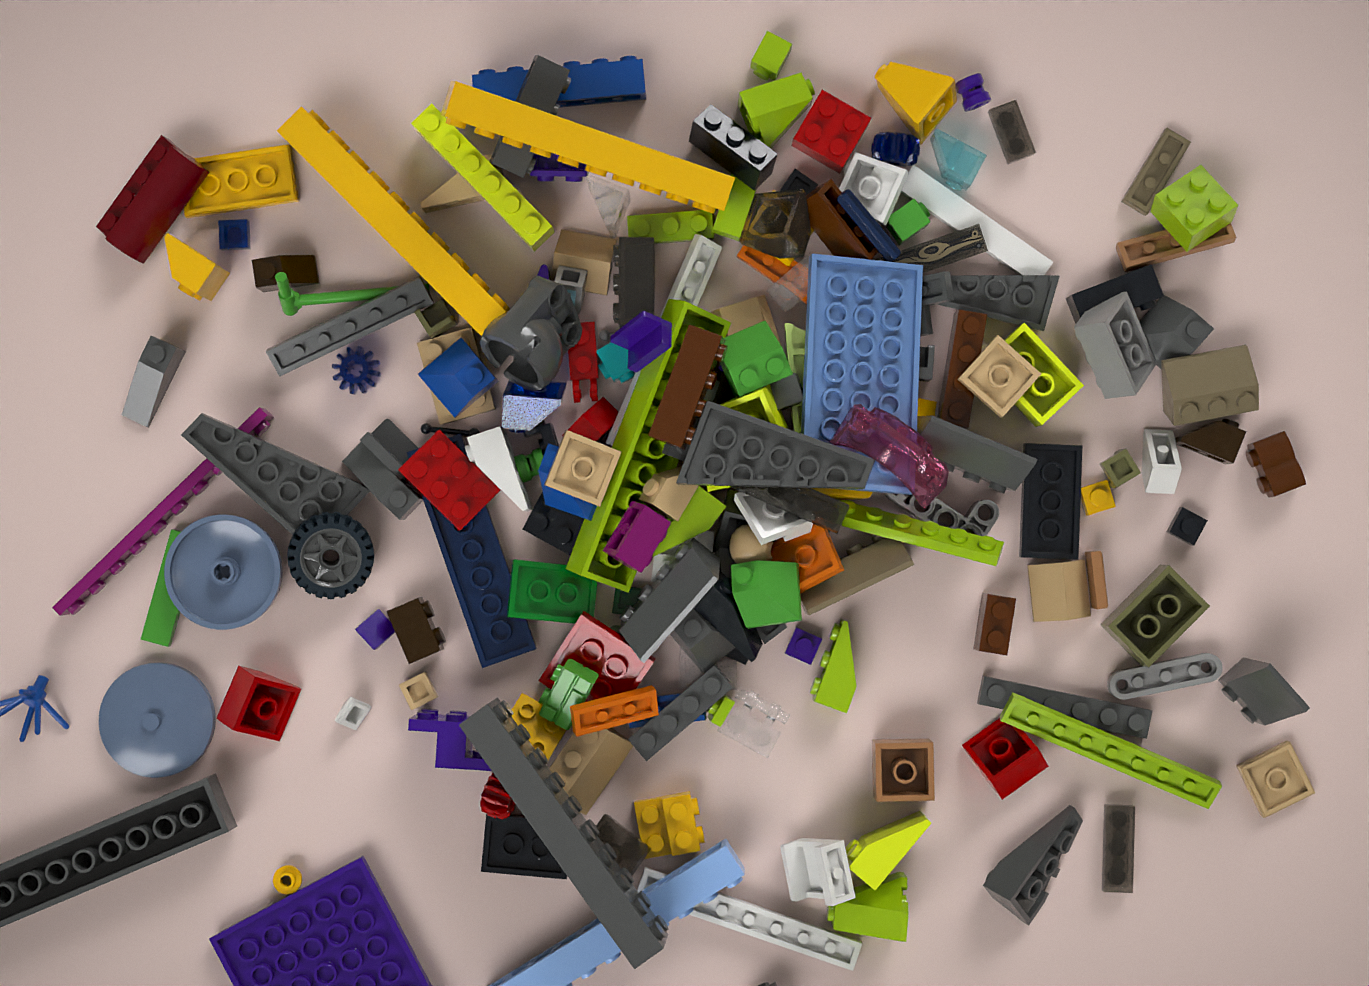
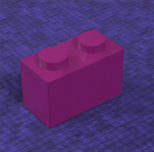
(637, 536)

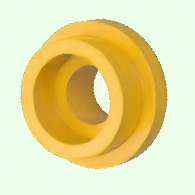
(295, 876)

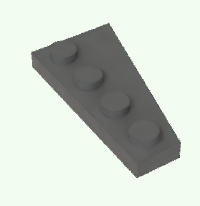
(1006, 297)

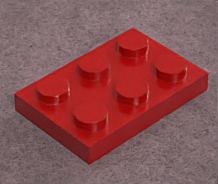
(449, 480)

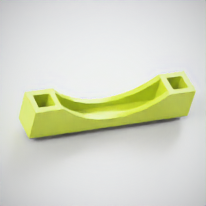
(483, 177)

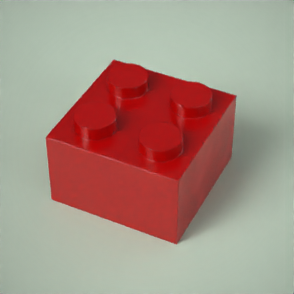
(831, 131)

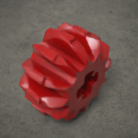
(496, 800)

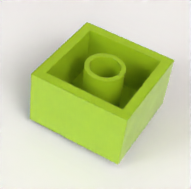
(1194, 208)

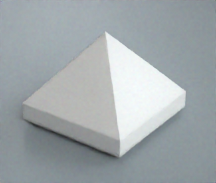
(352, 713)

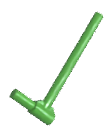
(292, 301)

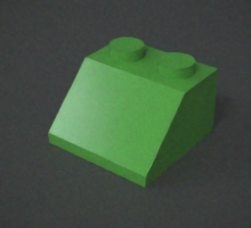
(754, 359)

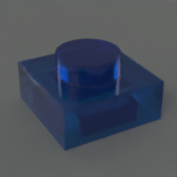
(234, 234)

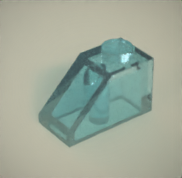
(956, 160)

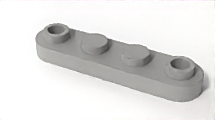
(1165, 676)

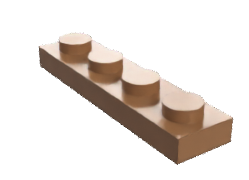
(1163, 247)

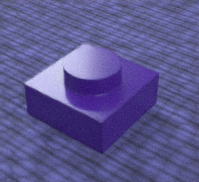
(803, 646)

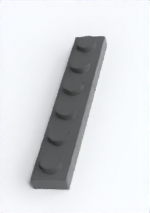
(349, 326)
(1092, 711)

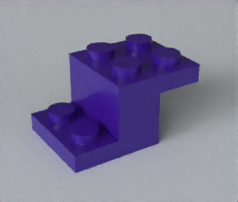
(452, 745)

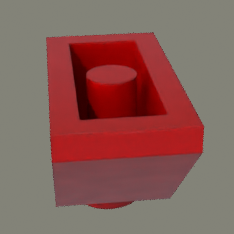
(595, 421)

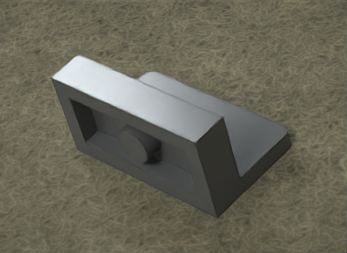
(389, 446)

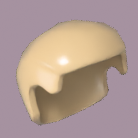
(746, 547)

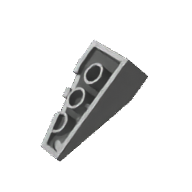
(1024, 874)

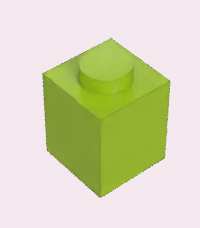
(770, 56)

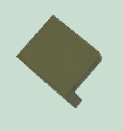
(436, 319)
(1120, 468)

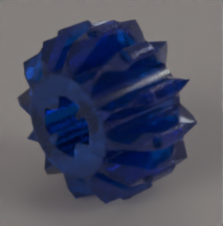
(896, 148)
(362, 360)

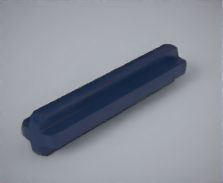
(868, 225)

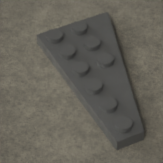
(756, 453)
(273, 477)

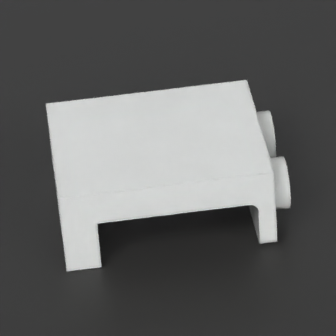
(818, 870)

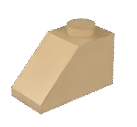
(665, 495)

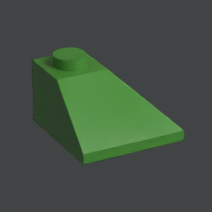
(767, 592)

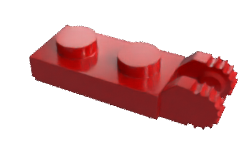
(584, 362)

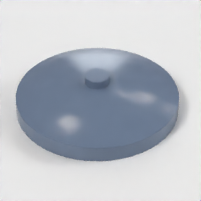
(223, 572)
(157, 719)

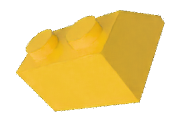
(195, 272)

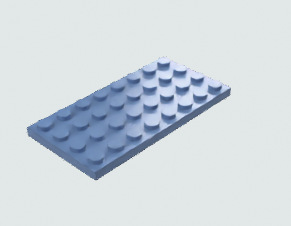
(861, 348)

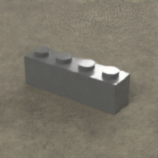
(540, 91)

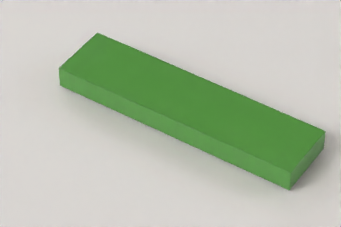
(162, 613)

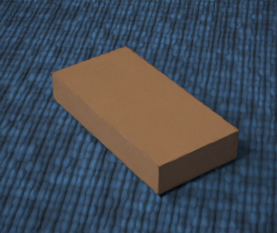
(1096, 579)

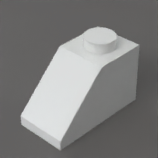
(1160, 461)

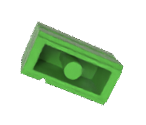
(570, 688)

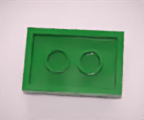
(549, 592)

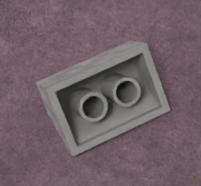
(1115, 347)

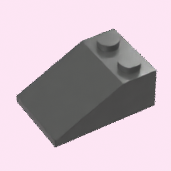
(1261, 692)

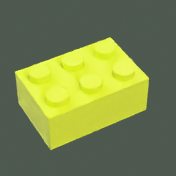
(1054, 384)

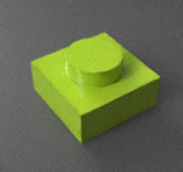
(720, 710)

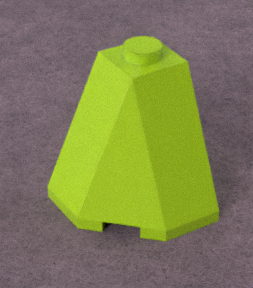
(775, 106)
(875, 912)

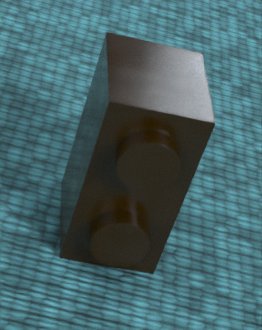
(416, 629)

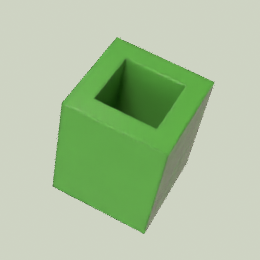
(908, 221)

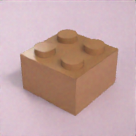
(903, 770)

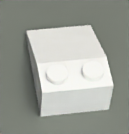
(495, 457)

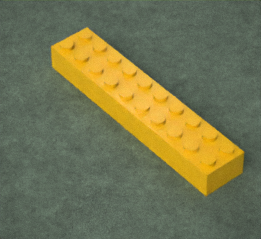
(586, 145)
(389, 217)

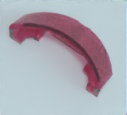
(896, 448)

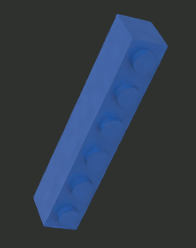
(589, 84)

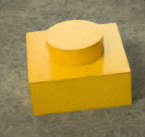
(1097, 497)

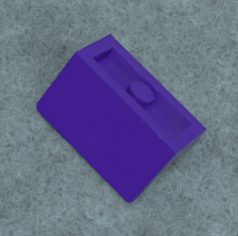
(645, 339)

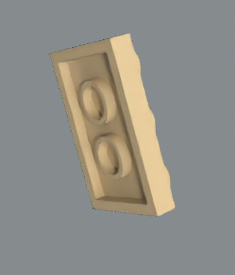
(434, 347)

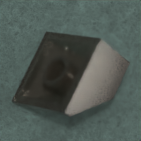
(778, 224)

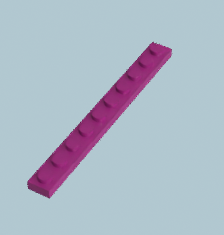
(153, 523)

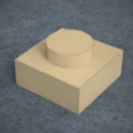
(418, 690)

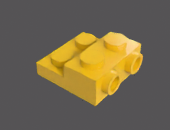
(669, 824)

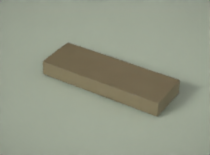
(1156, 171)

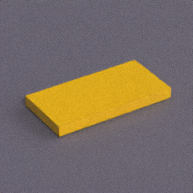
(245, 181)

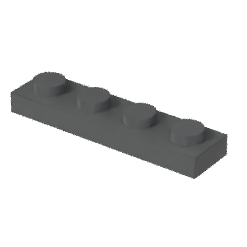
(681, 712)

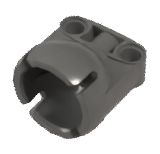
(535, 333)

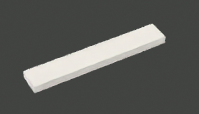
(960, 215)

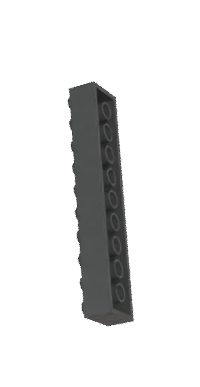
(566, 832)
(113, 848)

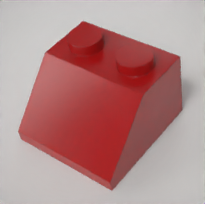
(258, 704)
(1005, 757)

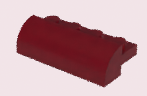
(152, 200)

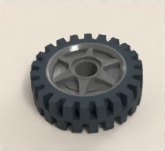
(330, 577)

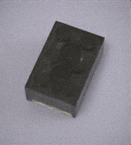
(635, 279)

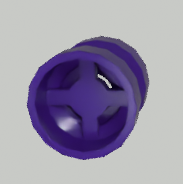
(973, 92)

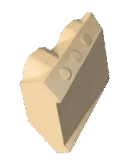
(747, 314)

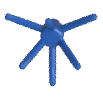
(34, 697)

